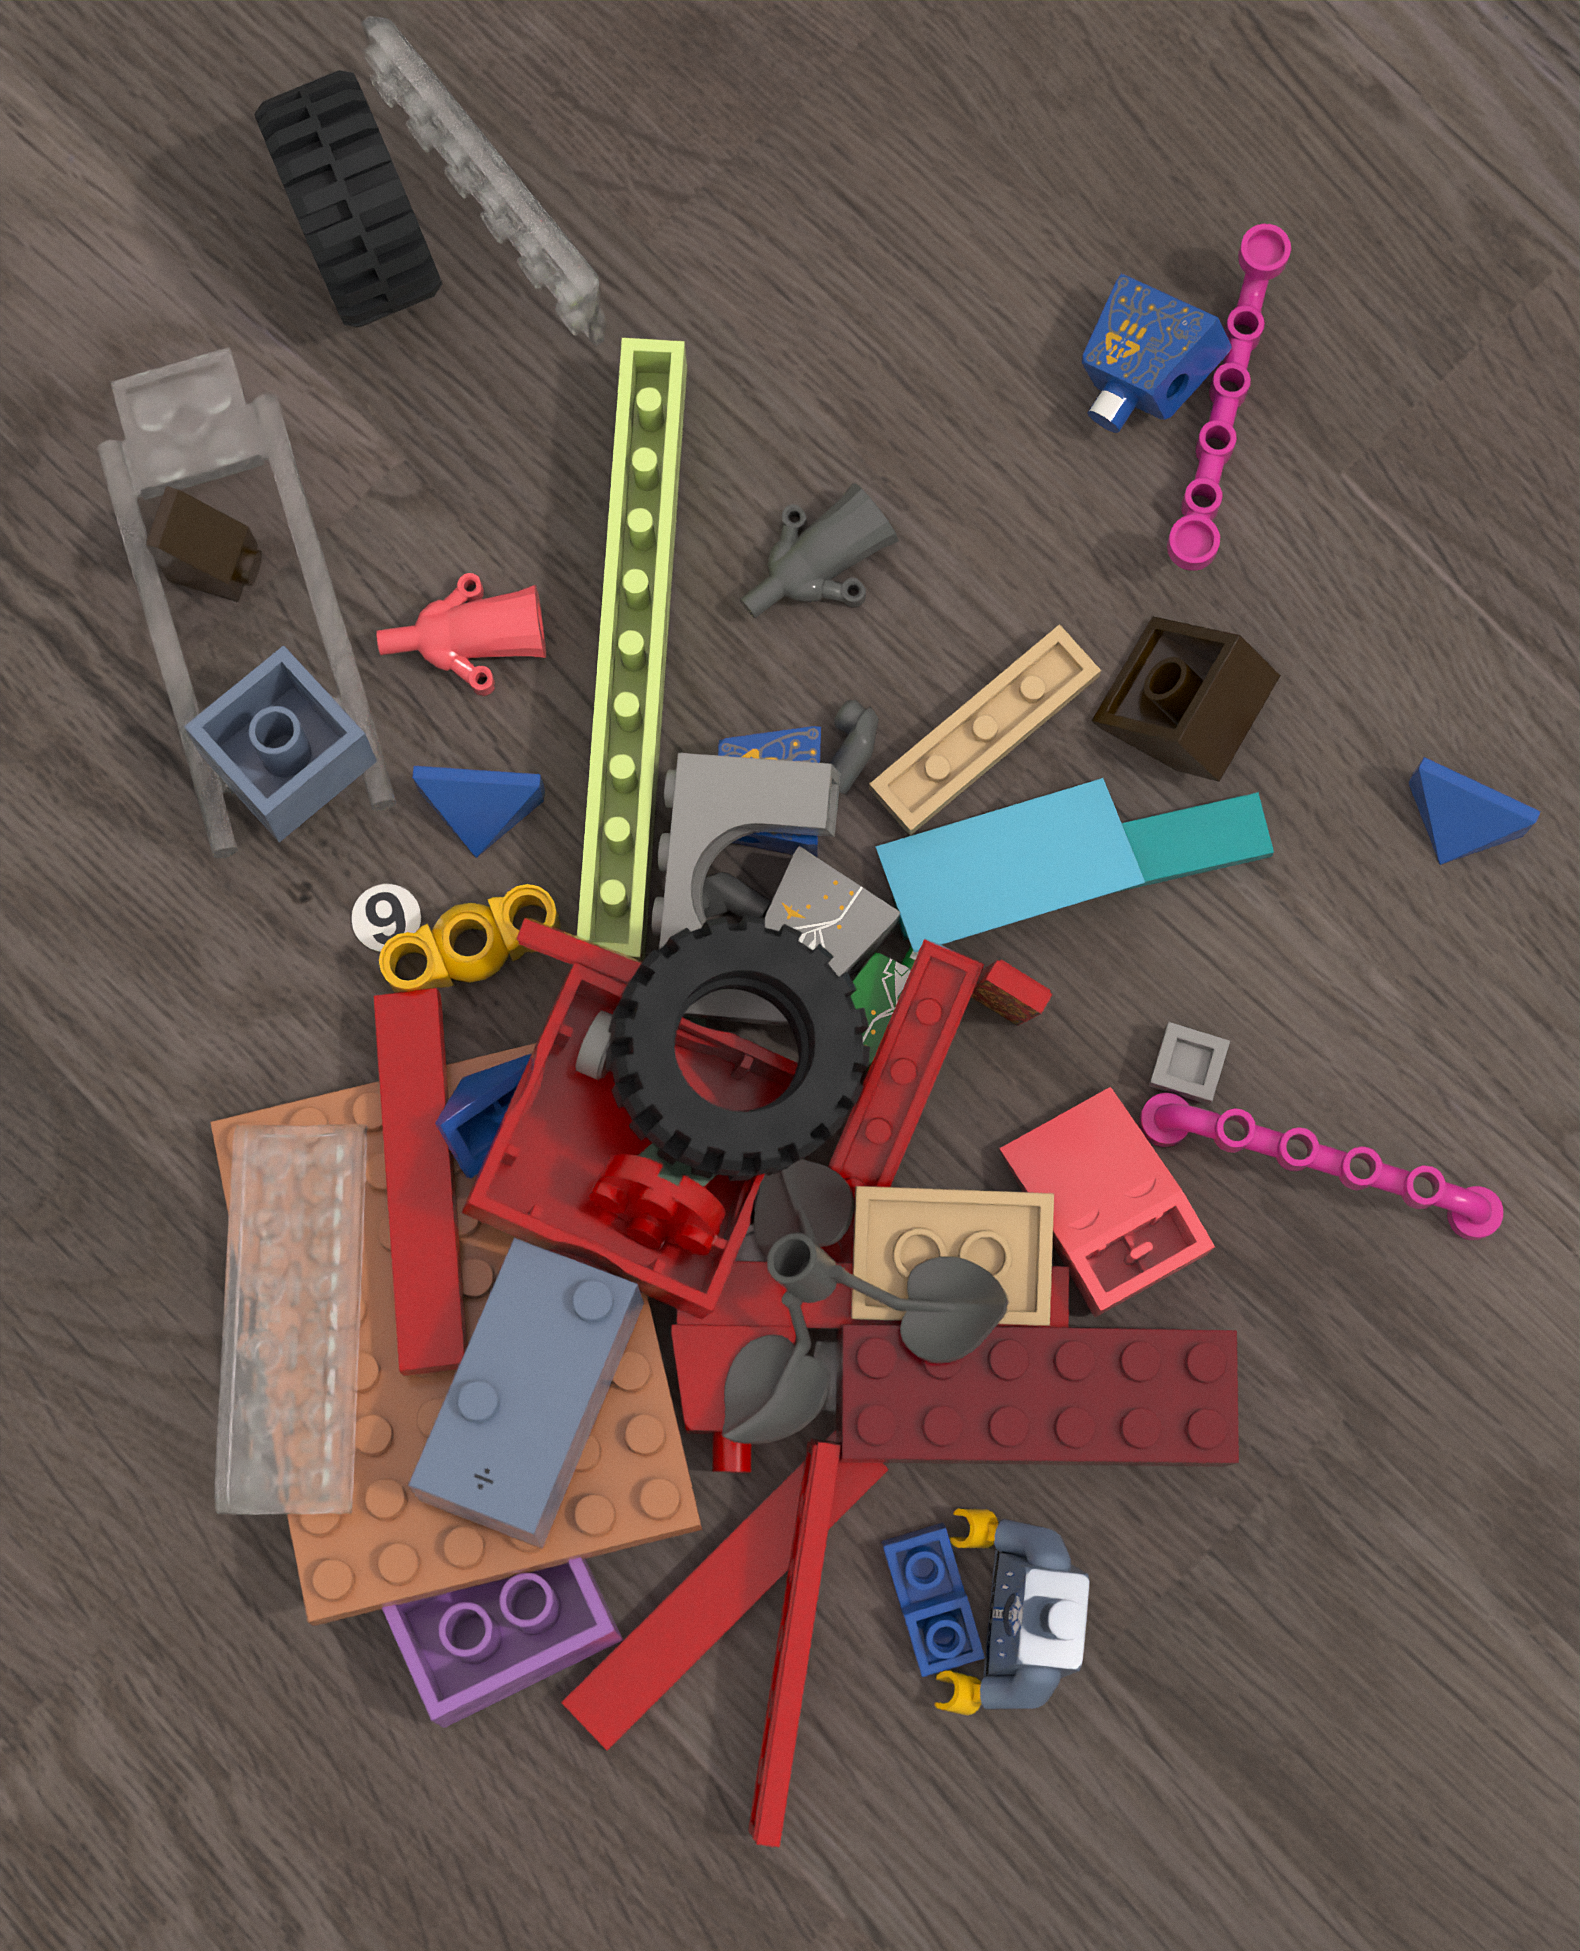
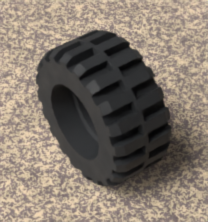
(348, 198)
(792, 980)

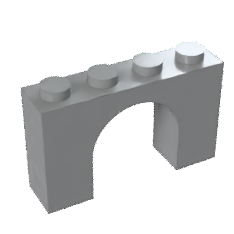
(714, 805)

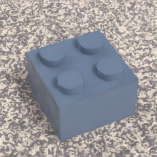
(281, 743)

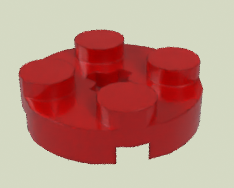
(657, 1207)

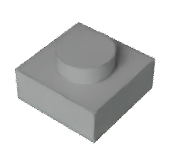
(1189, 1063)

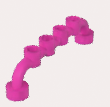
(1195, 537)
(1470, 1211)

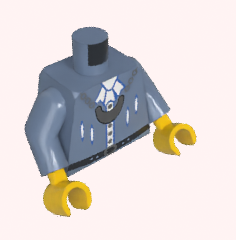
(1033, 1617)

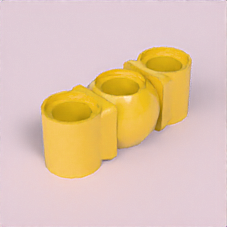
(439, 943)

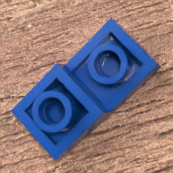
(932, 1599)

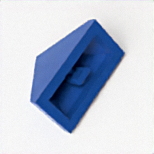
(479, 803)
(1465, 814)
(477, 1111)

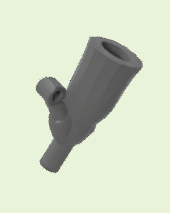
(833, 543)

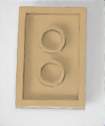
(994, 1229)

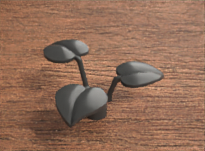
(772, 1382)

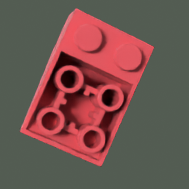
(1115, 1202)

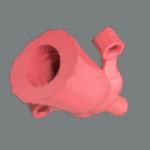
(456, 630)

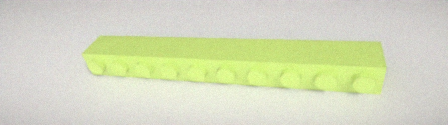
(633, 646)

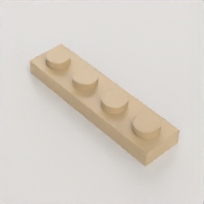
(984, 730)

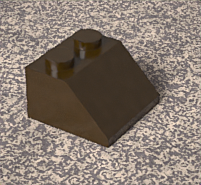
(1187, 696)

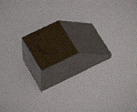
(202, 546)

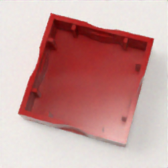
(569, 1126)

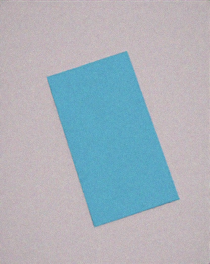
(1009, 864)

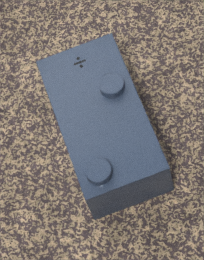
(527, 1393)

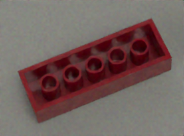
(1041, 1398)

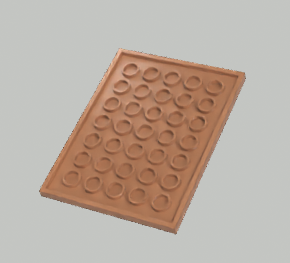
(399, 1550)

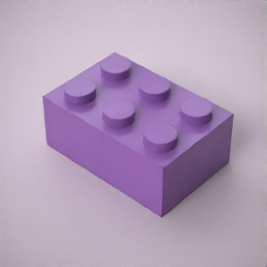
(500, 1636)

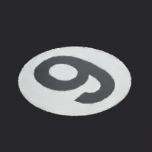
(383, 914)

